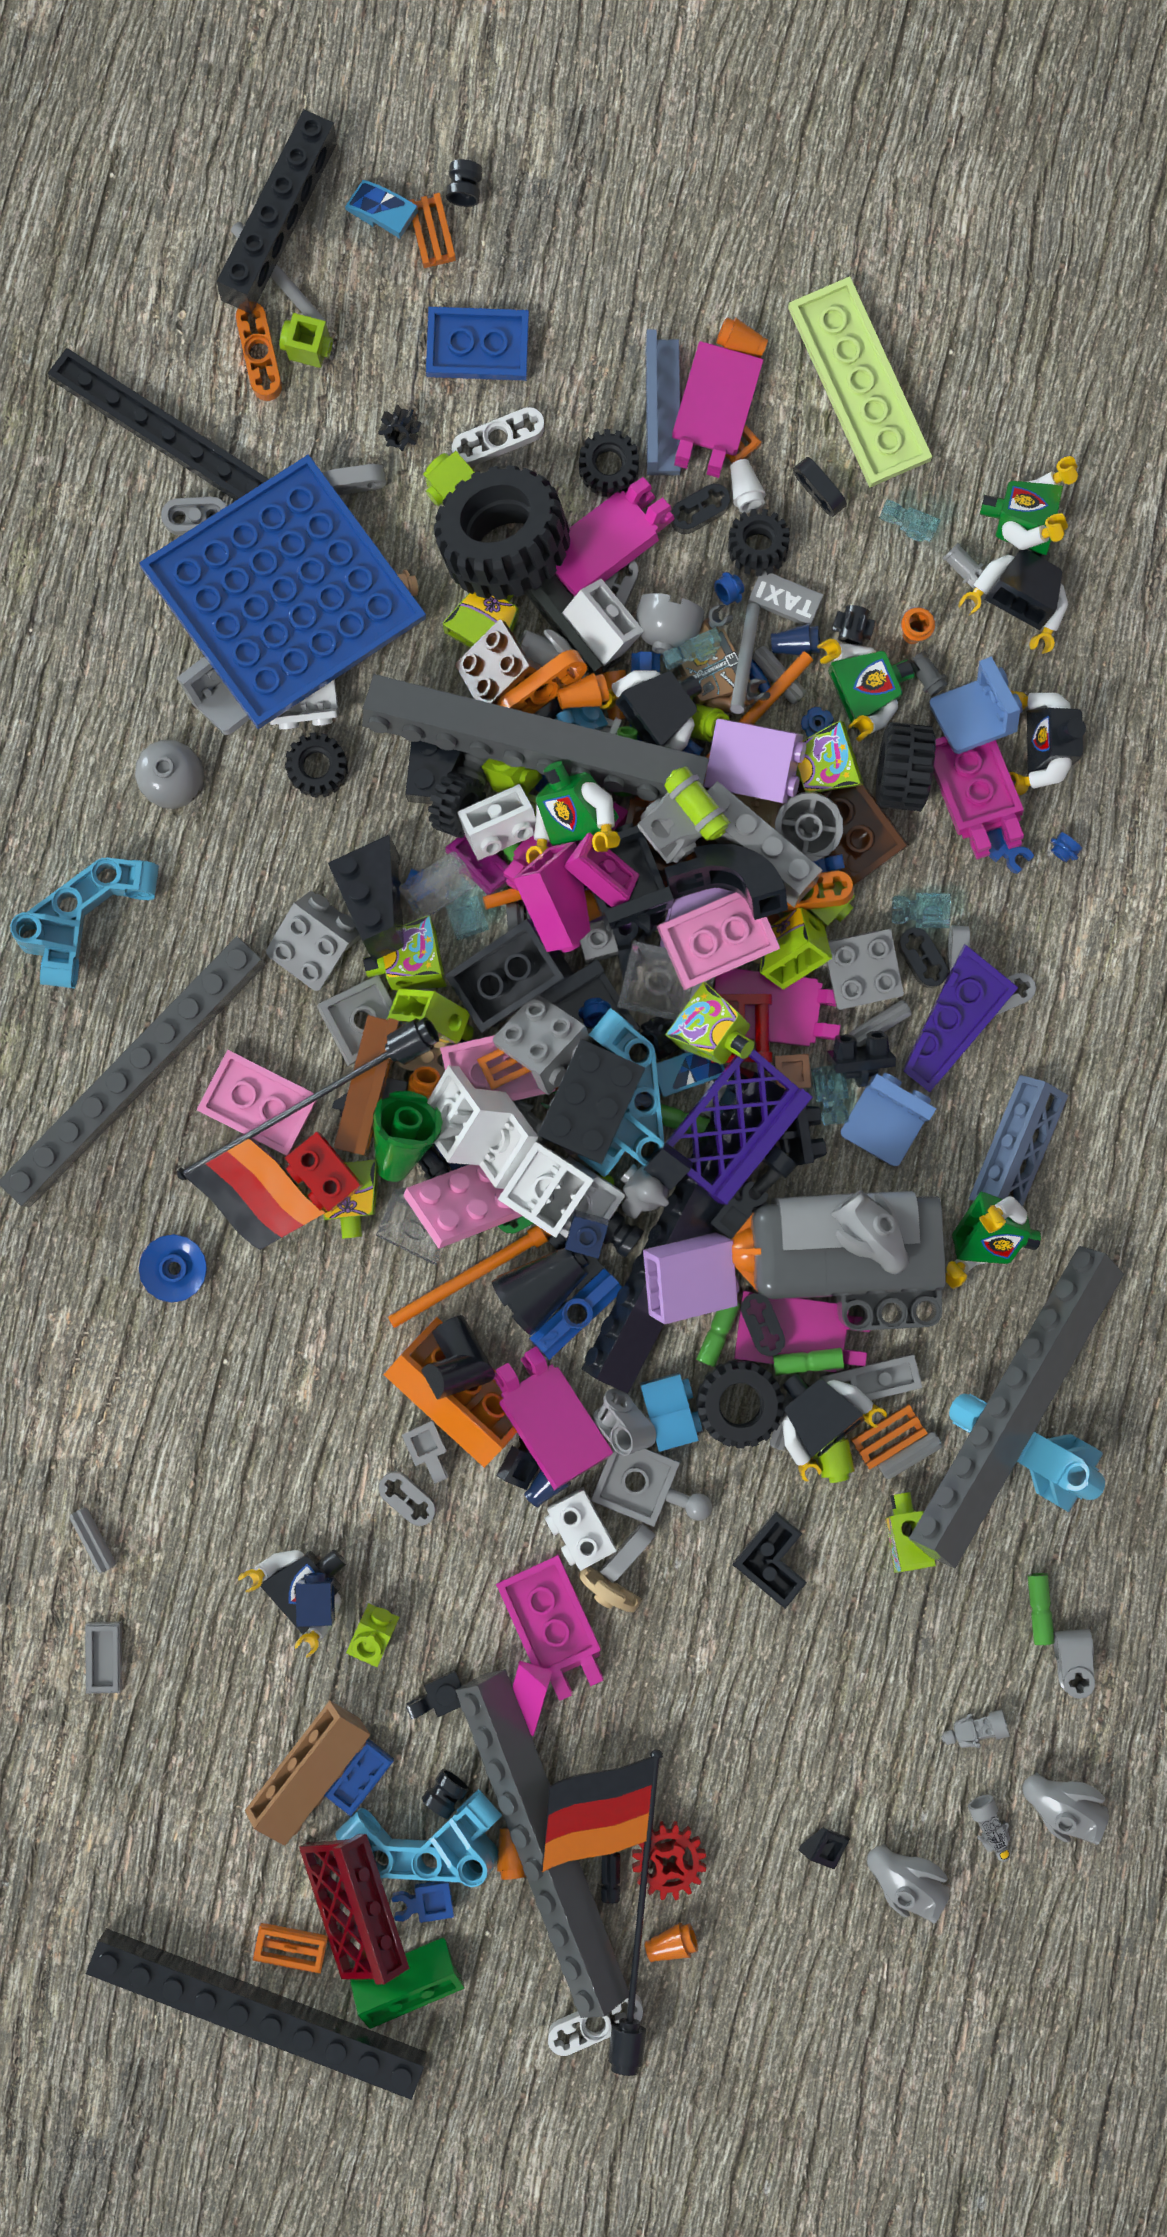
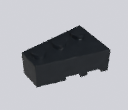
(426, 768)
(372, 894)

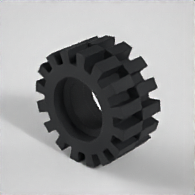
(608, 443)
(758, 525)
(311, 745)
(454, 794)

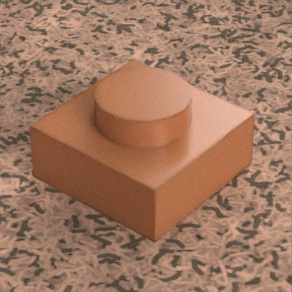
(795, 1068)

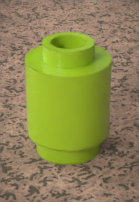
(705, 722)
(837, 1462)

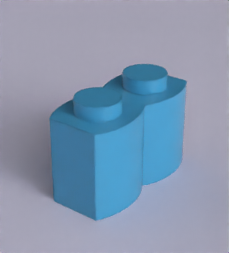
(670, 1412)

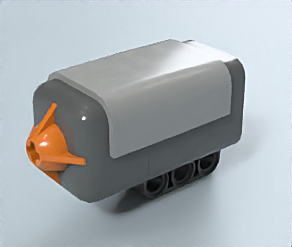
(794, 1253)

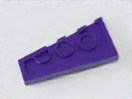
(961, 1012)

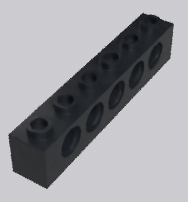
(277, 211)

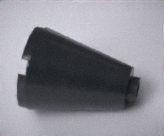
(540, 1287)

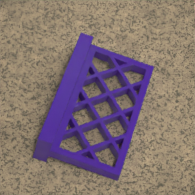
(762, 1137)

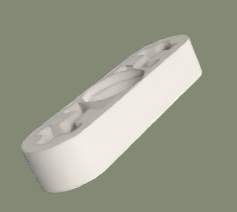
(503, 423)
(575, 2044)

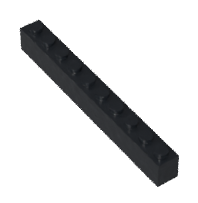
(629, 1329)
(257, 2013)

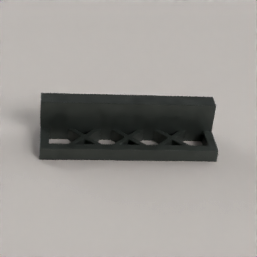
(551, 601)

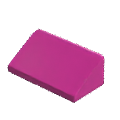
(602, 872)
(530, 1690)

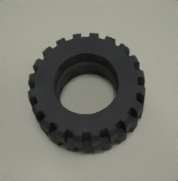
(493, 501)

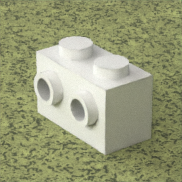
(602, 625)
(498, 822)
(580, 1529)

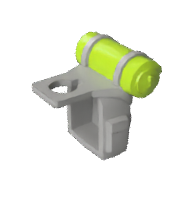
(682, 817)

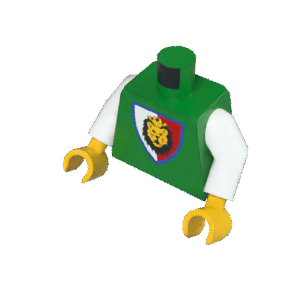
(1030, 509)
(865, 684)
(570, 810)
(990, 1233)

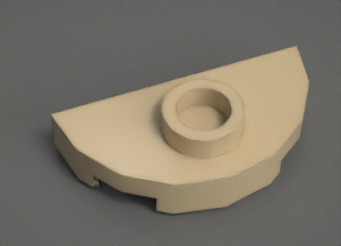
(609, 1593)

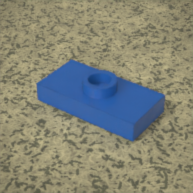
(359, 1777)

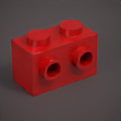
(322, 1172)

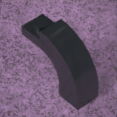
(732, 869)

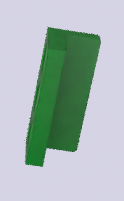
(427, 1980)

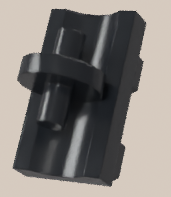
(864, 1061)
(798, 1141)

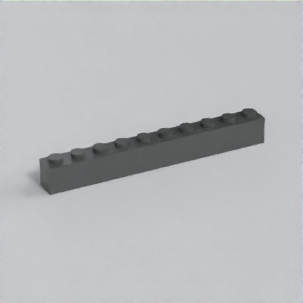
(522, 738)
(131, 1073)
(1016, 1406)
(562, 1890)

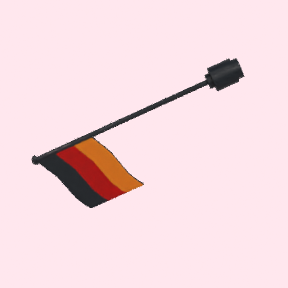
(255, 1187)
(598, 1817)

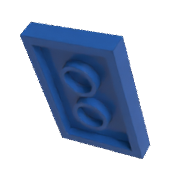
(477, 343)

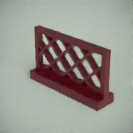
(370, 1915)

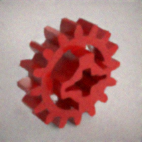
(681, 1869)

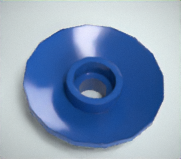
(155, 1268)

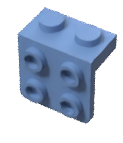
(978, 710)
(887, 1119)

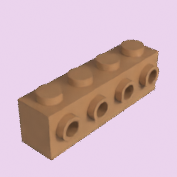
(307, 1773)

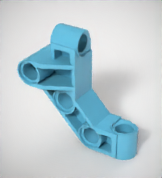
(60, 932)
(637, 1125)
(1059, 1465)
(453, 1845)

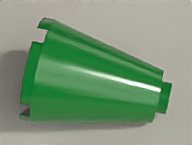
(403, 1133)

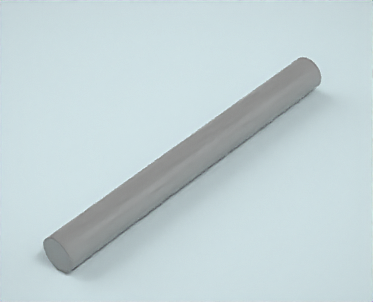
(287, 285)
(745, 658)

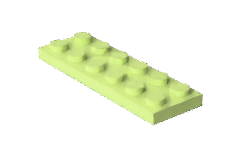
(859, 382)

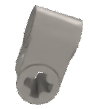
(624, 1425)
(1075, 1655)

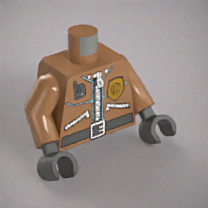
(719, 672)

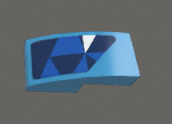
(382, 207)
(685, 1072)

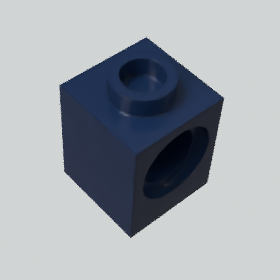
(586, 1234)
(315, 1600)

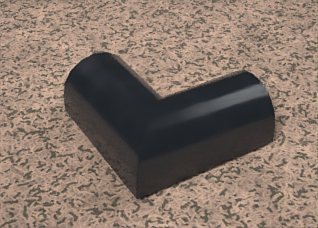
(464, 1362)
(762, 1560)

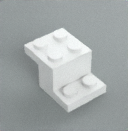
(480, 1127)
(552, 1188)

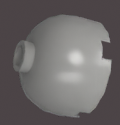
(667, 622)
(169, 774)
(810, 824)

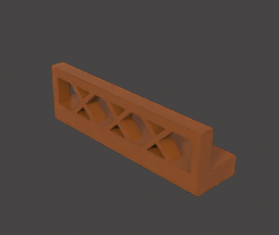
(365, 1090)

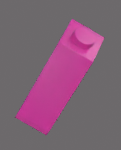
(555, 899)

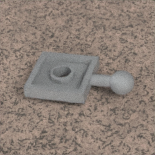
(340, 1010)
(648, 1501)

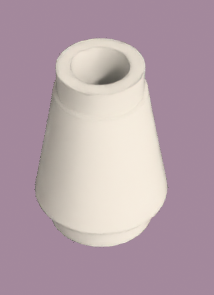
(746, 487)

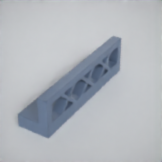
(661, 403)
(1015, 1143)

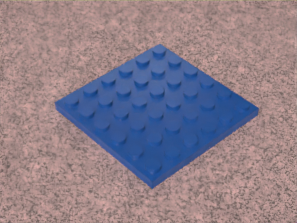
(282, 591)

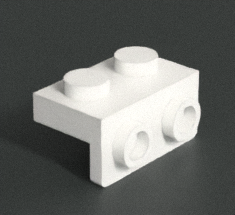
(318, 707)

